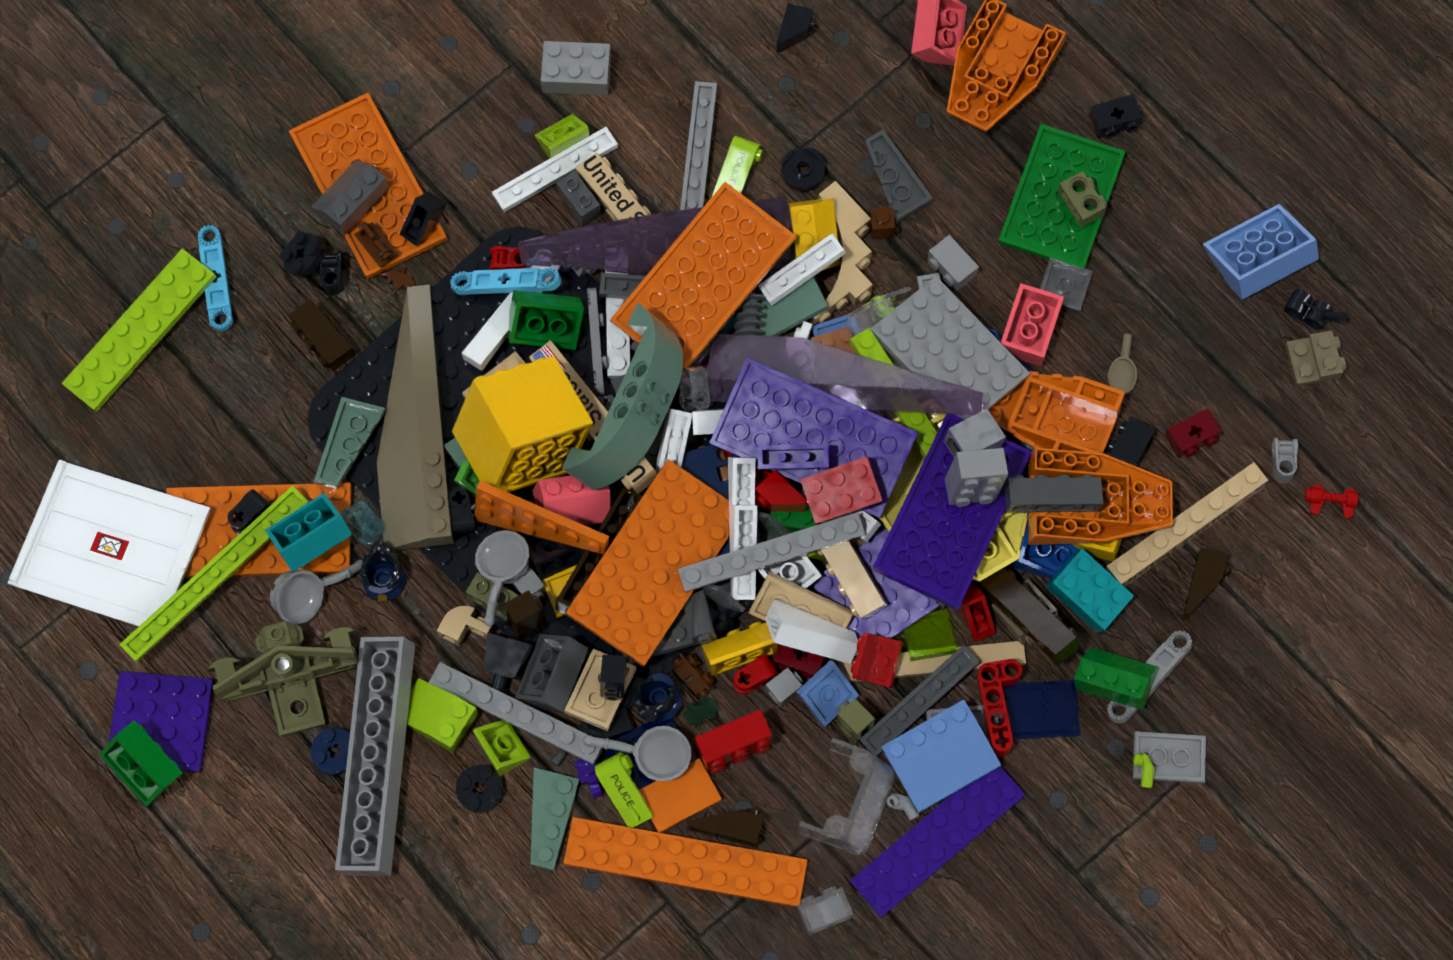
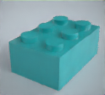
(308, 532)
(1089, 590)

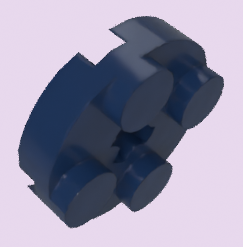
(320, 751)

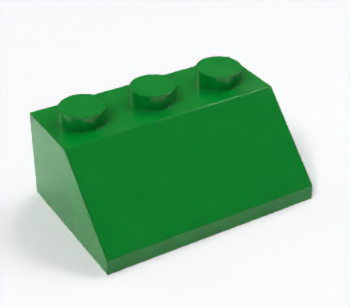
(545, 317)
(1115, 677)
(140, 763)

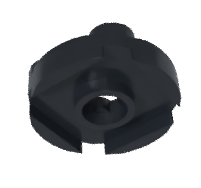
(803, 181)
(300, 244)
(492, 793)

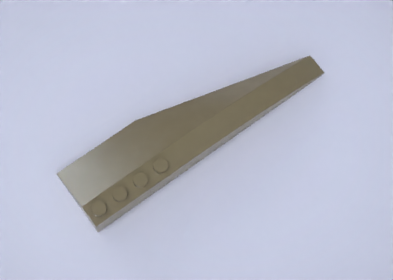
(412, 437)

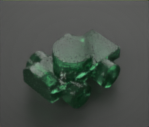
(696, 714)

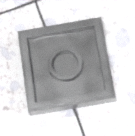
(1067, 282)

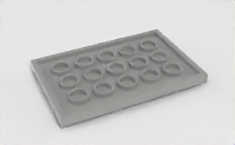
(945, 341)

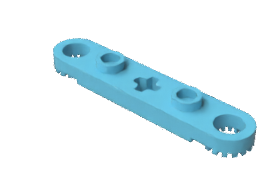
(519, 279)
(217, 293)

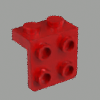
(876, 659)

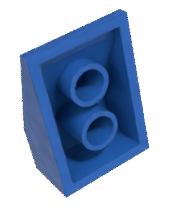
(1042, 559)

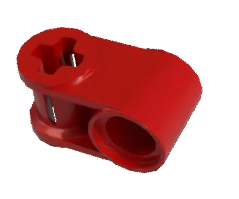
(505, 258)
(757, 672)

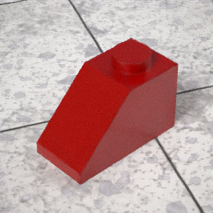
(779, 495)
(976, 613)

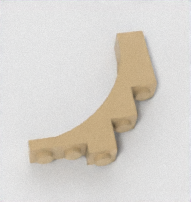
(851, 282)

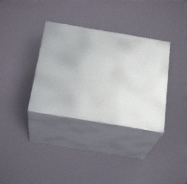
(974, 433)

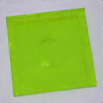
(930, 637)

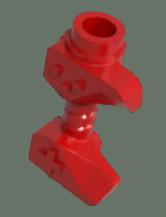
(1316, 496)

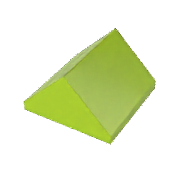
(562, 135)
(501, 746)

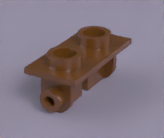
(375, 244)
(701, 680)

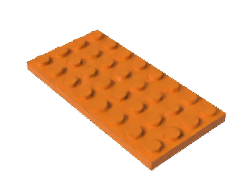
(360, 134)
(708, 271)
(267, 560)
(637, 581)

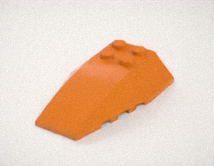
(1060, 412)

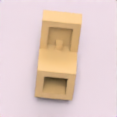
(459, 621)

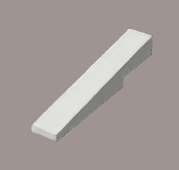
(493, 332)
(742, 519)

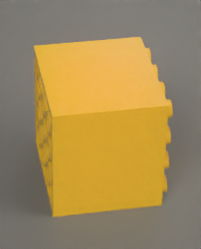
(521, 424)

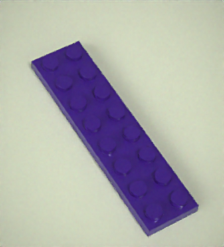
(935, 840)

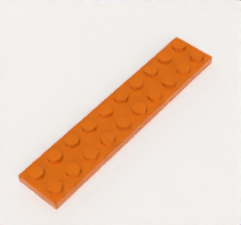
(685, 862)

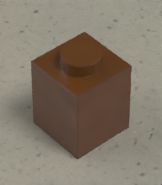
(882, 223)

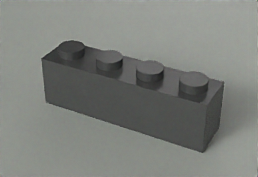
(1053, 494)

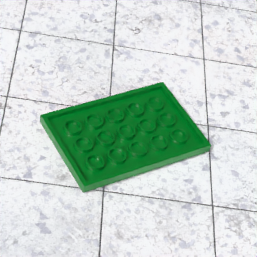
(1038, 216)

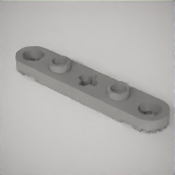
(599, 361)
(1165, 658)

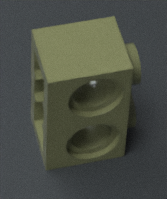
(1076, 201)
(480, 590)
(854, 720)

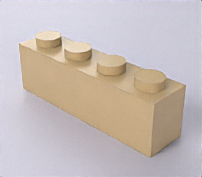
(854, 579)

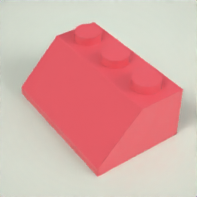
(938, 30)
(573, 499)

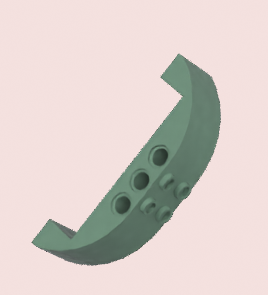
(637, 407)

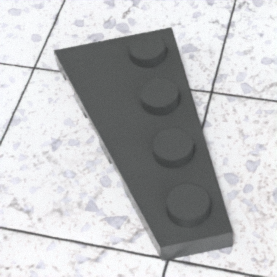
(897, 179)

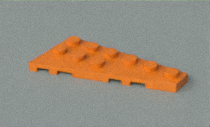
(516, 514)

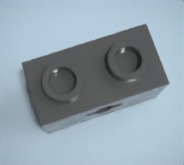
(578, 198)

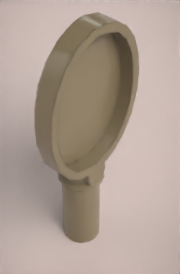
(1123, 371)

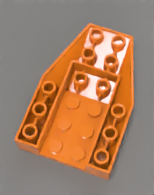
(999, 64)
(1132, 499)

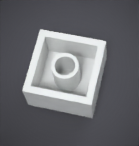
(796, 570)

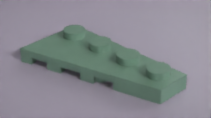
(348, 435)
(550, 815)

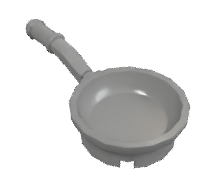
(502, 560)
(301, 592)
(659, 753)

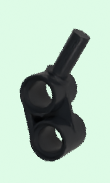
(1314, 314)

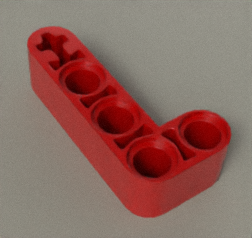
(998, 708)

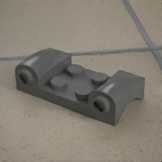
(689, 628)

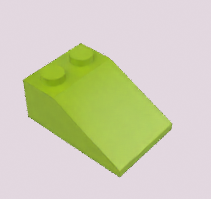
(439, 715)

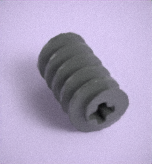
(748, 314)

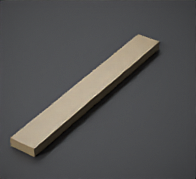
(984, 653)

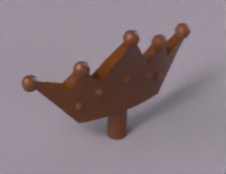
(399, 279)

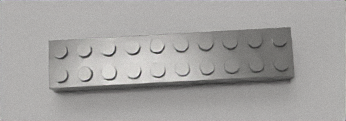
(375, 756)

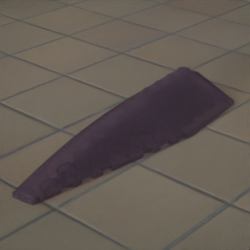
(630, 243)
(838, 372)

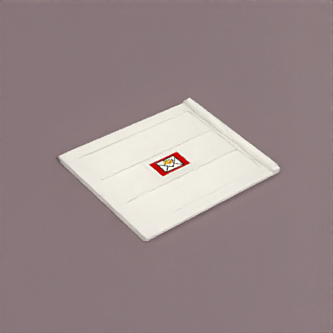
(108, 544)

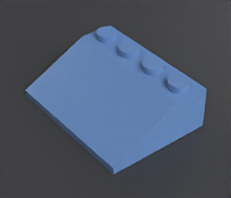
(1262, 251)
(941, 756)

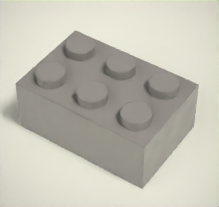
(576, 68)
(976, 476)

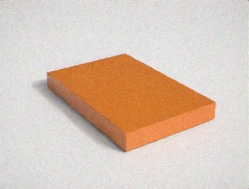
(681, 797)

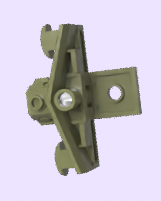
(287, 673)

